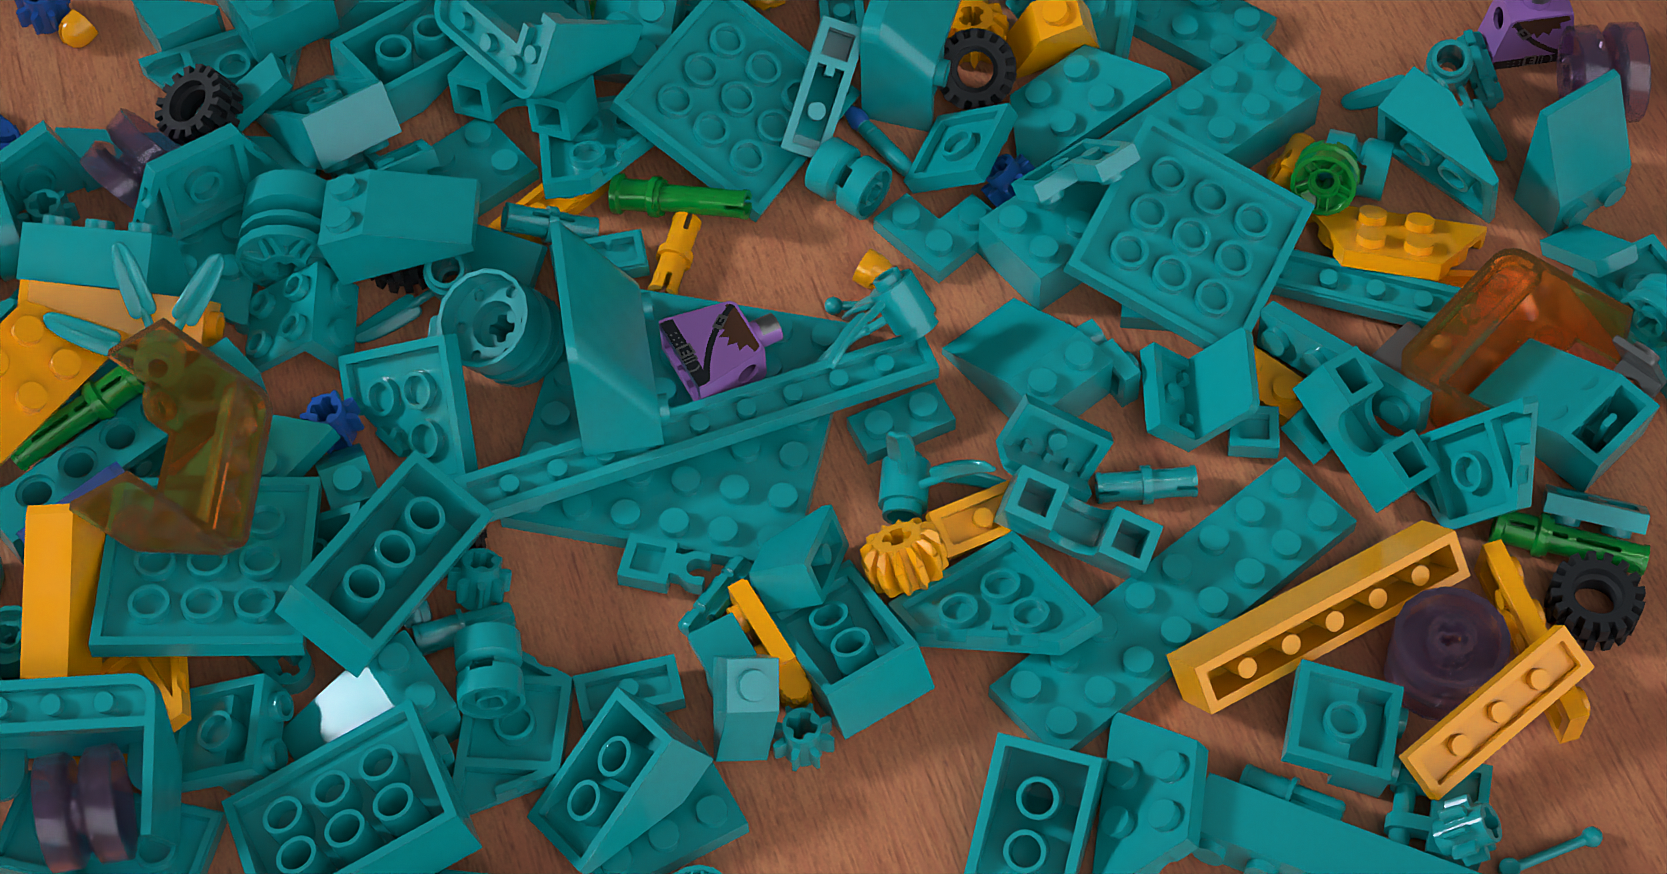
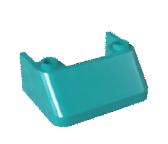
(904, 59)
(91, 711)

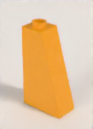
(109, 309)
(59, 593)

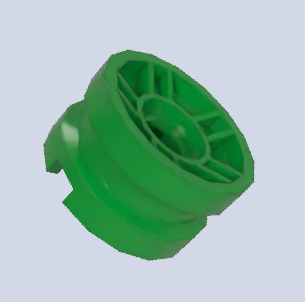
(1332, 193)

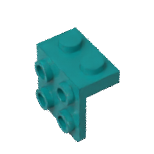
(303, 314)
(1199, 395)

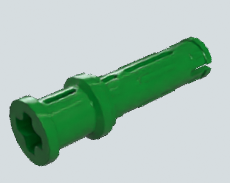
(659, 196)
(97, 401)
(1544, 536)

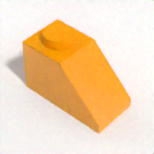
(1050, 33)

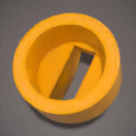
(76, 30)
(870, 268)

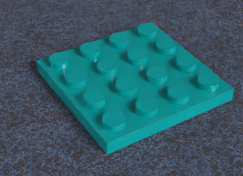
(723, 99)
(1189, 237)
(211, 602)

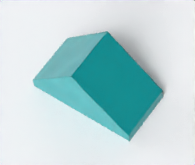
(177, 21)

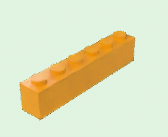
(1316, 616)

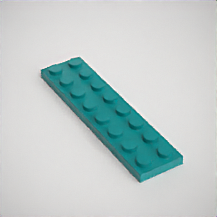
(1189, 589)

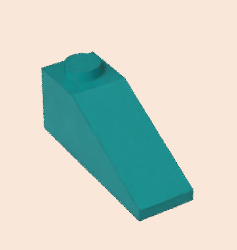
(823, 86)

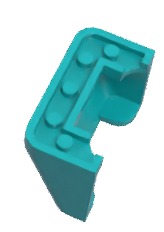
(536, 43)

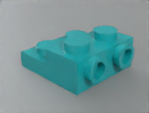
(1345, 727)
(234, 733)

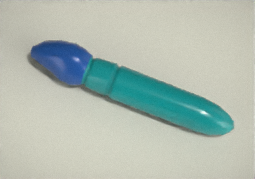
(860, 122)

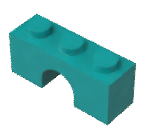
(484, 97)
(1341, 406)
(1100, 537)

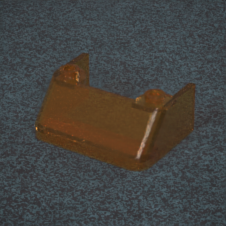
(1494, 315)
(212, 453)

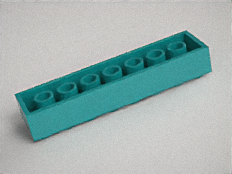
(1236, 106)

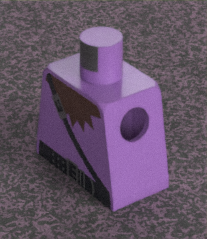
(1525, 31)
(718, 347)

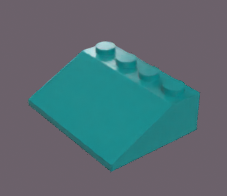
(357, 806)

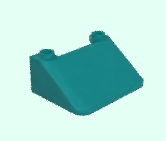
(607, 348)

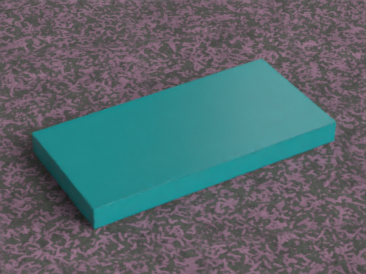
(199, 840)

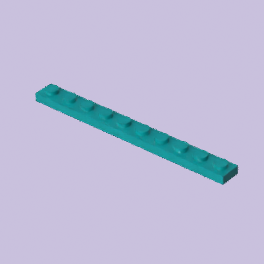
(706, 426)

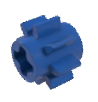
(42, 14)
(1003, 173)
(338, 414)

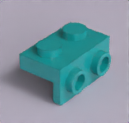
(1053, 445)

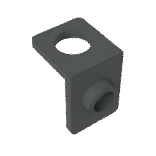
(1640, 365)

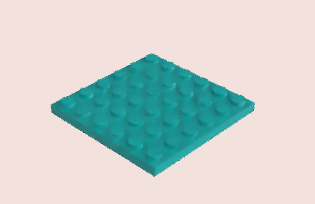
(708, 503)

